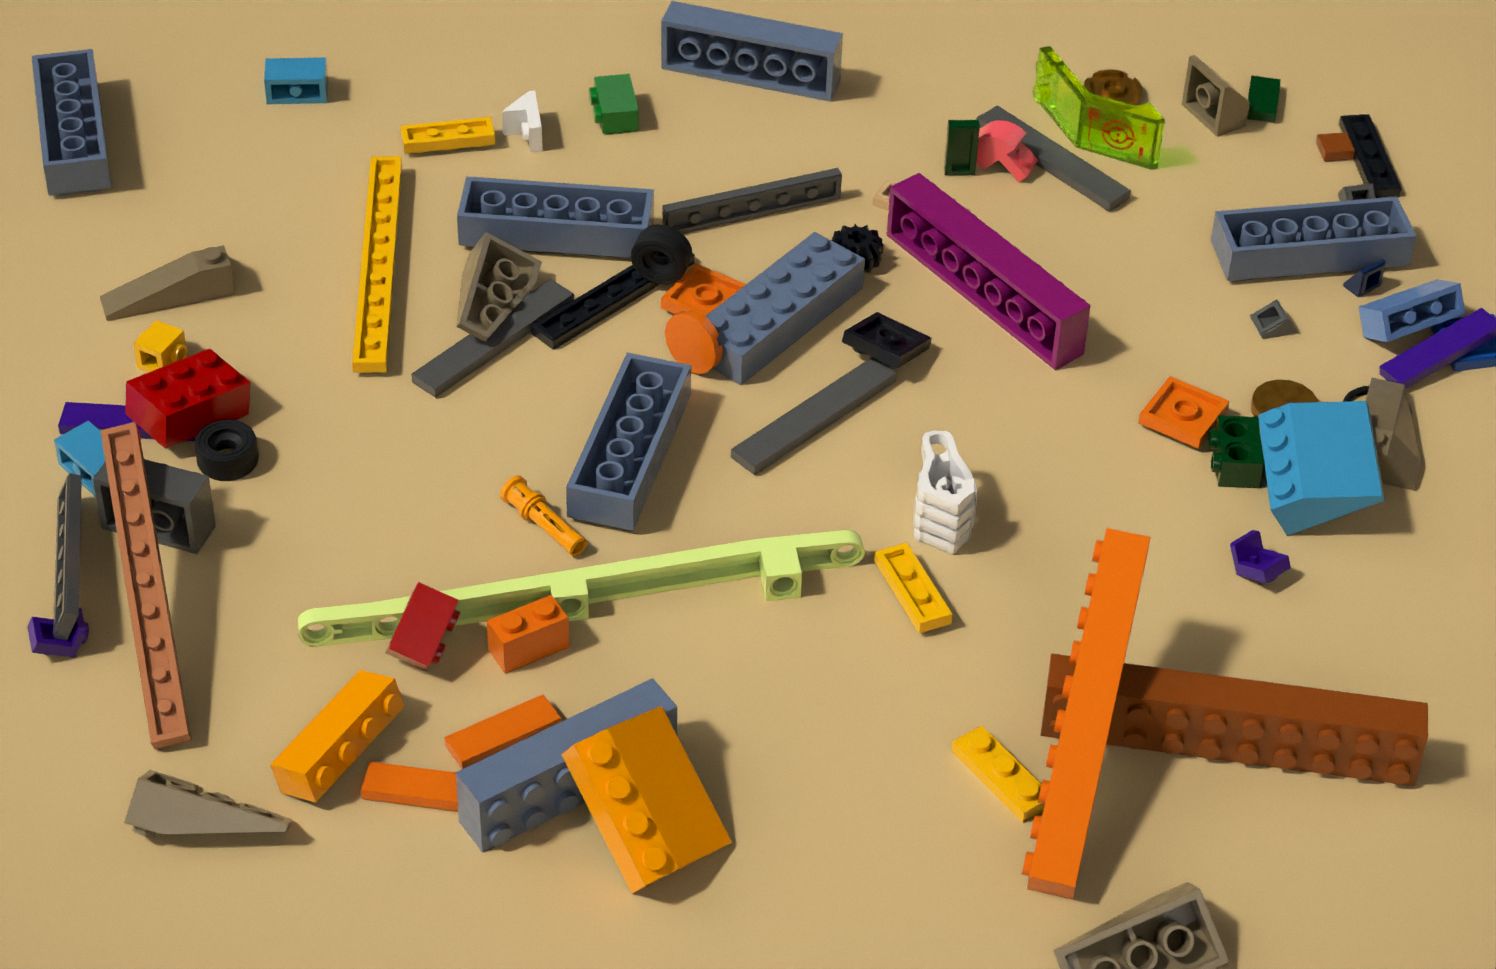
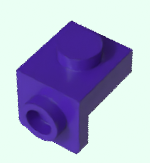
(1254, 561)
(43, 640)

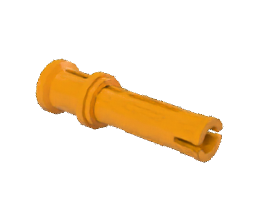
(534, 507)

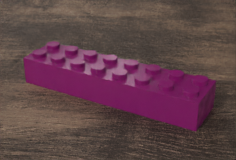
(988, 271)

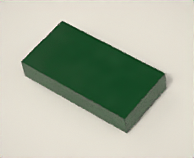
(1263, 98)
(961, 147)

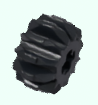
(861, 242)

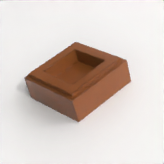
(1335, 146)

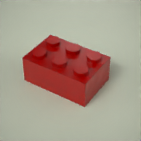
(186, 397)

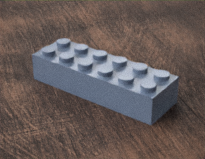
(751, 51)
(70, 122)
(554, 215)
(1312, 238)
(784, 304)
(629, 441)
(531, 780)

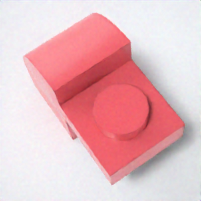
(1003, 142)

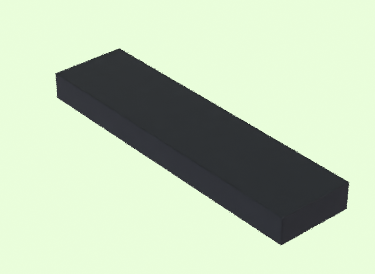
(1370, 155)

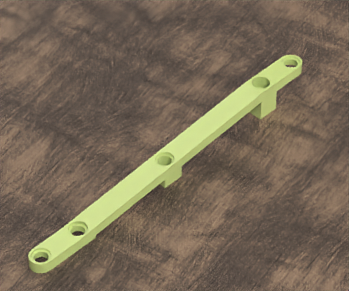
(774, 559)

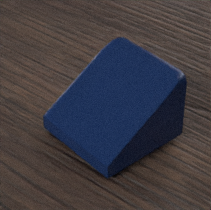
(1366, 279)

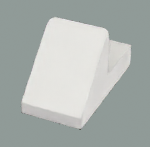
(524, 119)

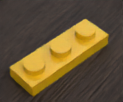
(447, 135)
(913, 587)
(1000, 772)

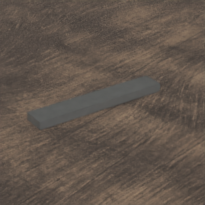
(1065, 164)
(753, 201)
(473, 352)
(813, 415)
(67, 557)

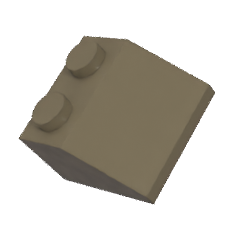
(1213, 99)

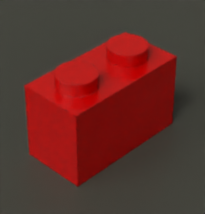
(423, 626)

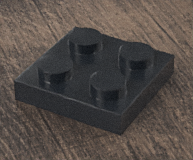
(886, 340)

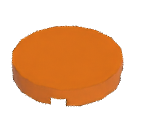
(693, 341)

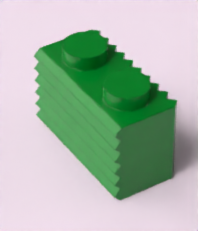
(614, 103)

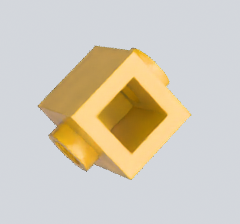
(159, 346)

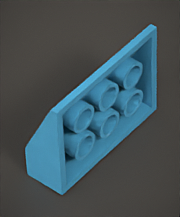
(1319, 462)

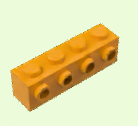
(337, 736)

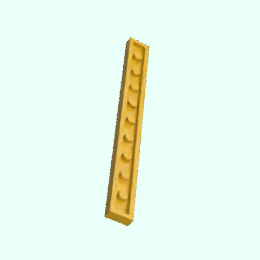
(377, 265)

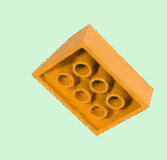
(646, 798)

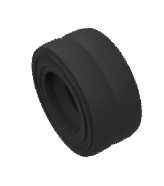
(667, 241)
(225, 435)

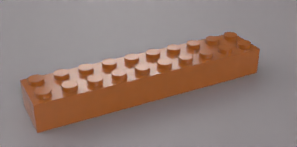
(1257, 722)

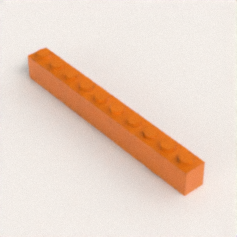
(1088, 714)

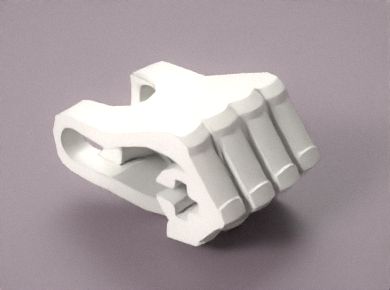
(944, 496)

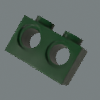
(1236, 451)

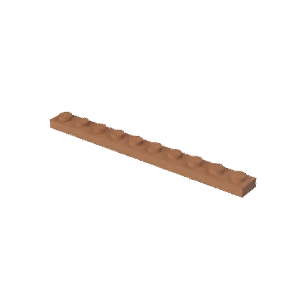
(145, 587)

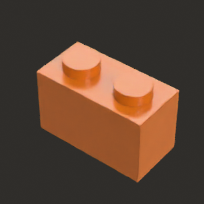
(528, 633)

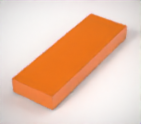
(501, 731)
(410, 786)

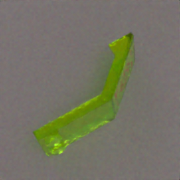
(1094, 121)

